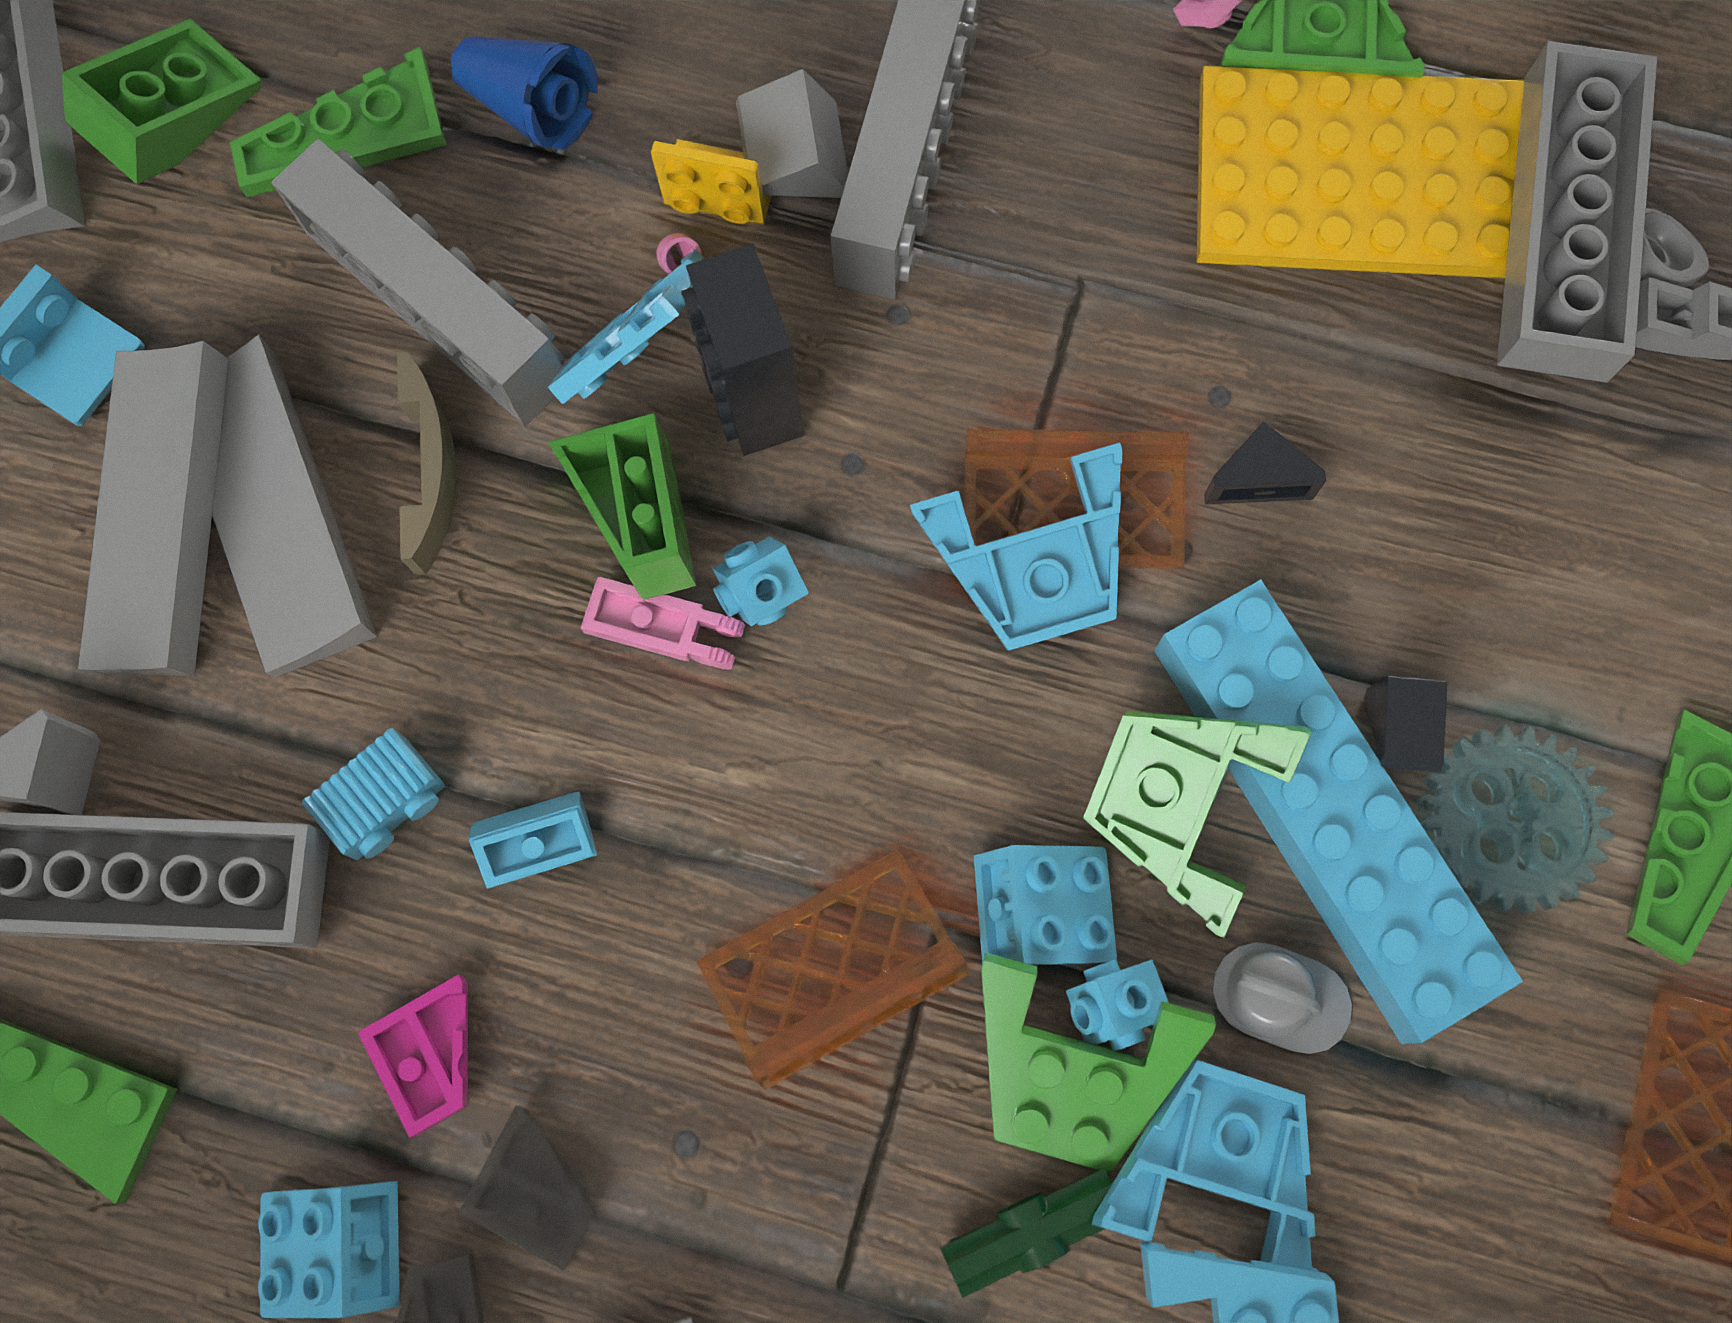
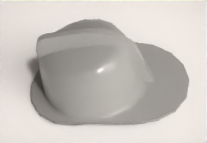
(1282, 998)

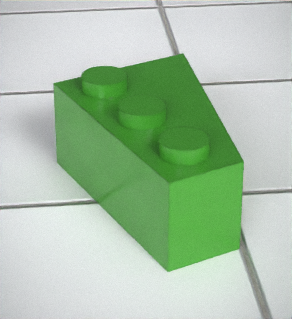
(635, 499)

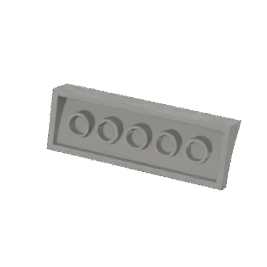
(36, 143)
(154, 512)
(281, 524)

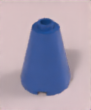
(529, 85)

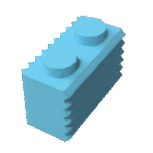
(374, 796)

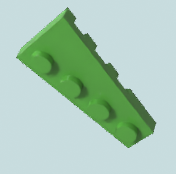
(373, 122)
(1688, 844)
(81, 1108)

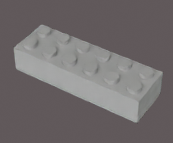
(901, 144)
(1578, 212)
(422, 280)
(161, 879)

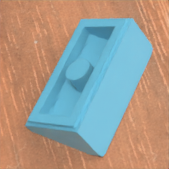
(532, 839)

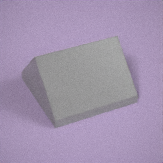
(794, 137)
(47, 765)

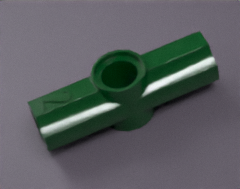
(1026, 1234)

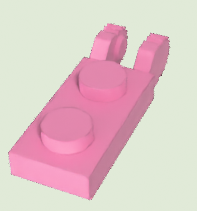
(657, 623)

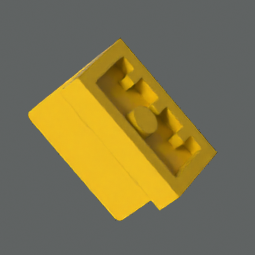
(710, 181)

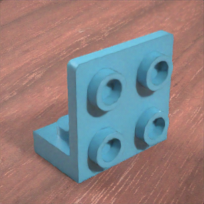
(59, 346)
(1045, 904)
(329, 1251)

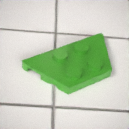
(1323, 37)

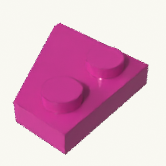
(424, 1055)

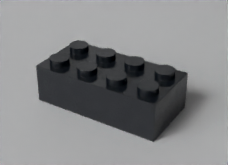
(743, 349)

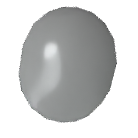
(1671, 251)

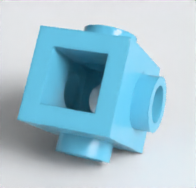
(758, 581)
(1116, 1003)

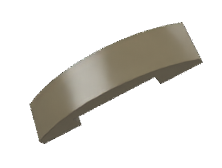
(426, 525)

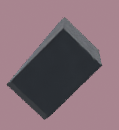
(1266, 471)
(1408, 722)

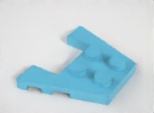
(624, 336)
(1044, 577)
(1229, 1140)
(1238, 1289)

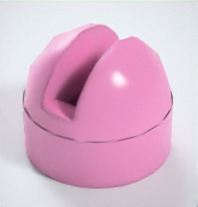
(684, 246)

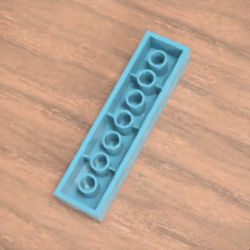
(1342, 821)

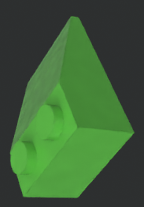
(156, 98)

